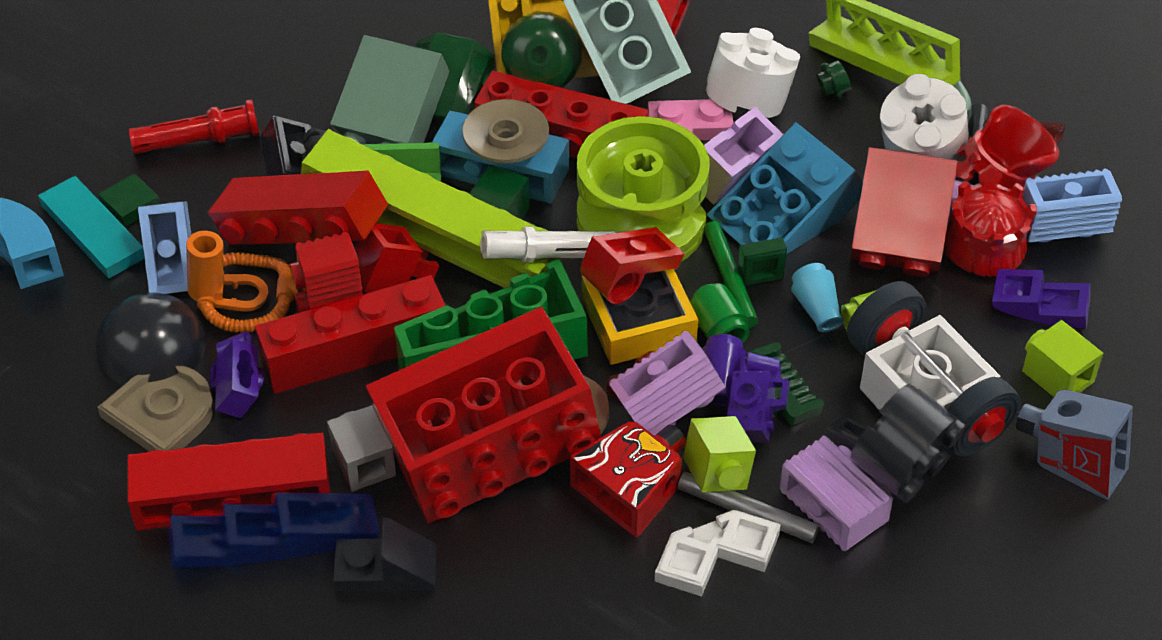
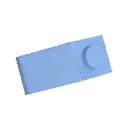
(164, 240)

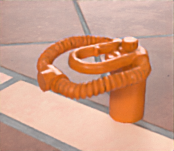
(208, 279)

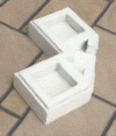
(732, 537)

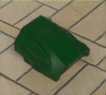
(468, 67)

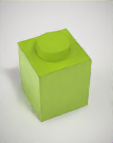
(1061, 359)
(719, 454)

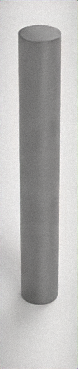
(735, 501)

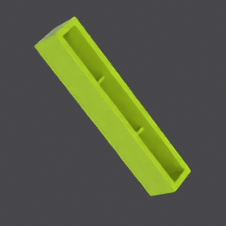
(432, 212)

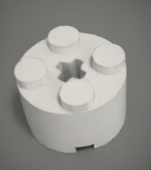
(751, 72)
(925, 118)

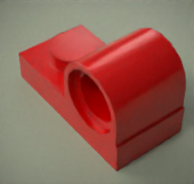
(620, 261)

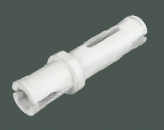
(536, 244)

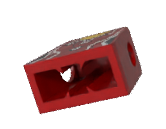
(630, 473)

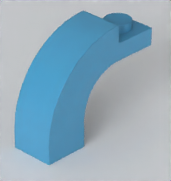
(27, 245)

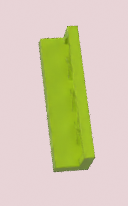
(888, 53)

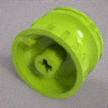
(644, 177)

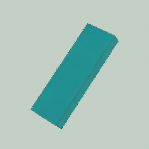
(92, 226)

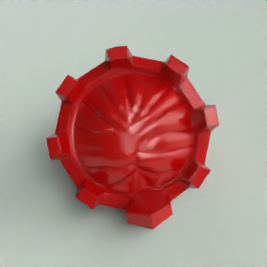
(1011, 144)
(988, 226)

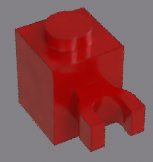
(391, 258)

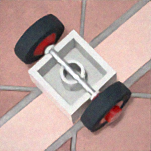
(932, 360)

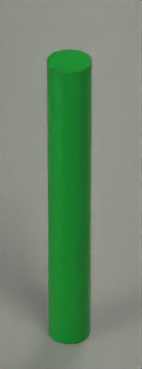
(729, 269)

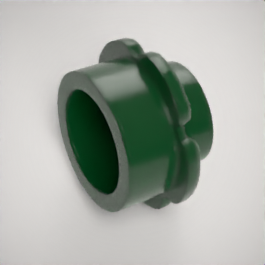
(833, 79)

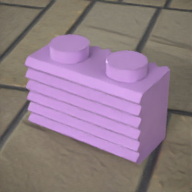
(668, 384)
(835, 492)

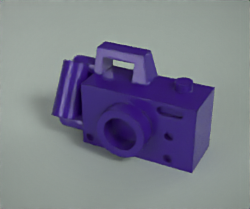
(236, 375)
(754, 395)

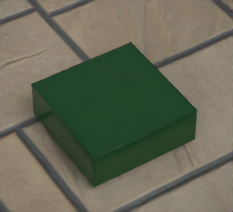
(126, 197)
(762, 261)

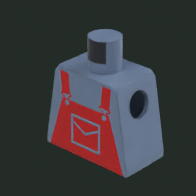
(1082, 439)

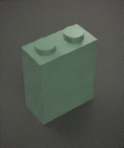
(390, 93)

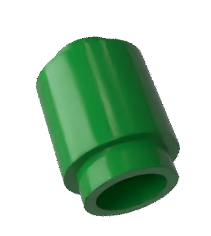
(719, 312)

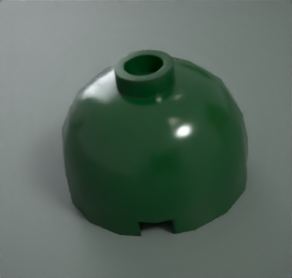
(542, 49)

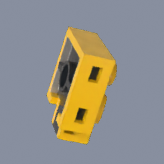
(643, 321)

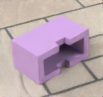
(737, 151)

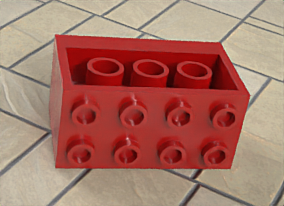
(485, 414)

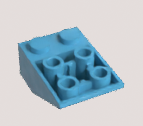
(789, 193)

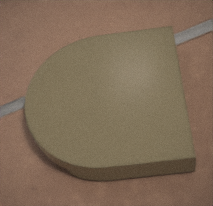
(161, 412)

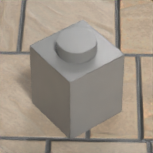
(361, 448)

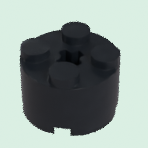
(907, 442)

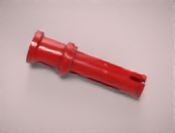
(215, 125)

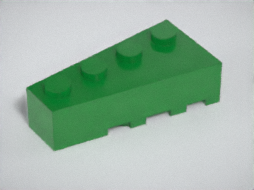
(484, 311)

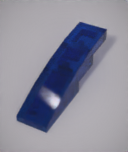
(263, 533)

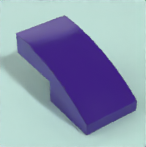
(1030, 298)

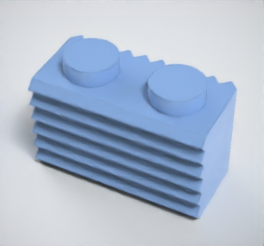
(1072, 205)

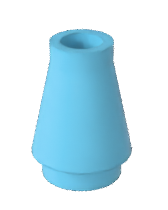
(818, 295)

